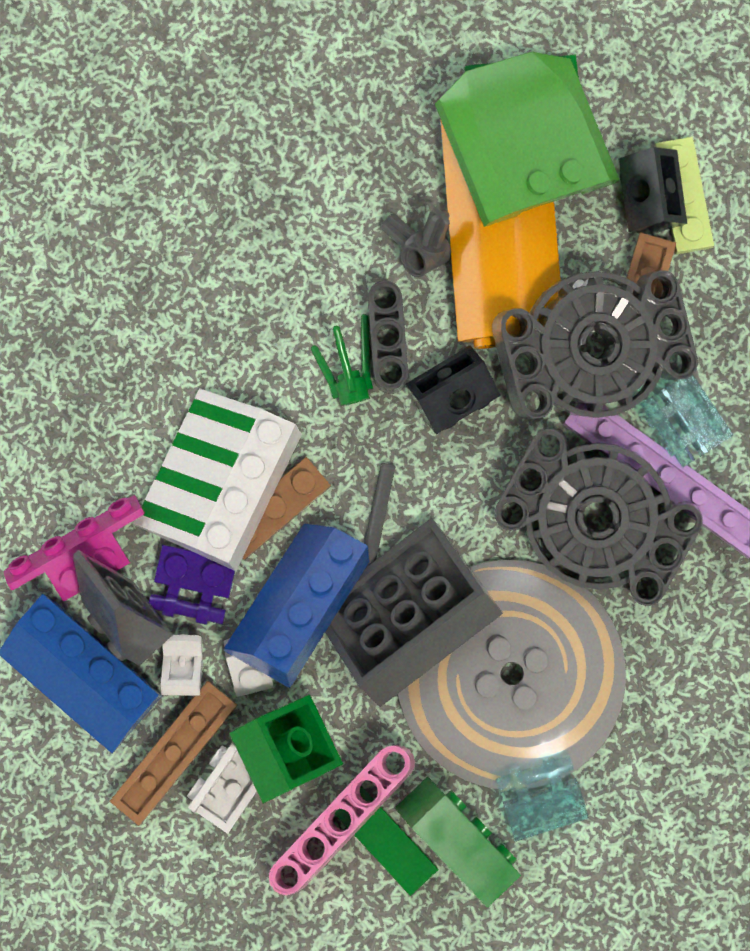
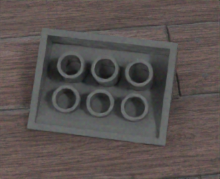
(409, 613)

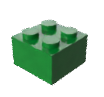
(286, 748)

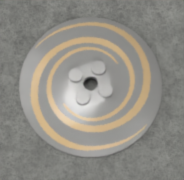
(567, 687)

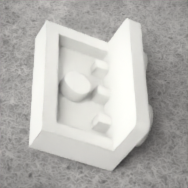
(226, 790)

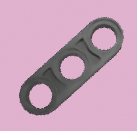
(384, 319)

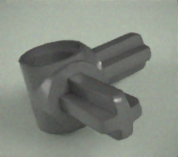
(422, 249)

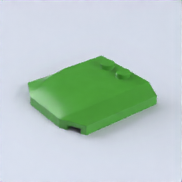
(524, 135)

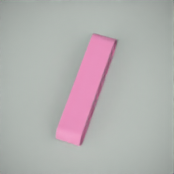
(325, 829)

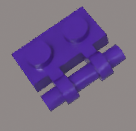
(195, 573)

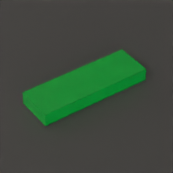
(392, 848)

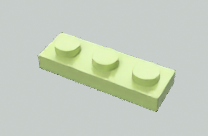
(697, 233)

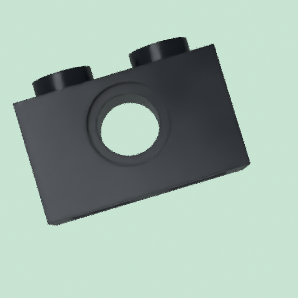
(652, 190)
(460, 372)

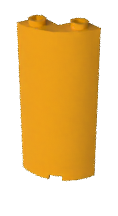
(498, 263)

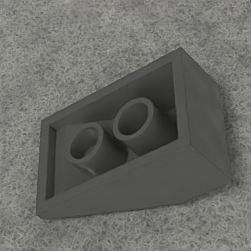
(119, 610)

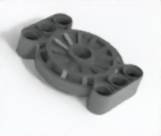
(632, 339)
(623, 545)

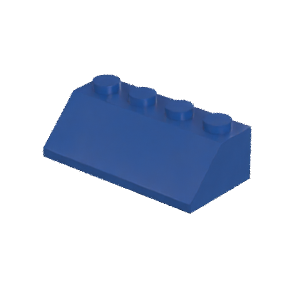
(299, 602)
(78, 673)

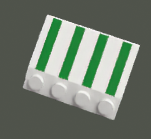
(219, 477)

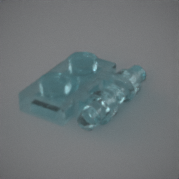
(695, 416)
(545, 808)

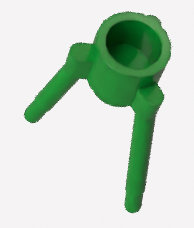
(351, 386)

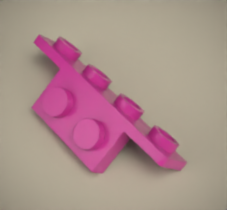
(90, 536)

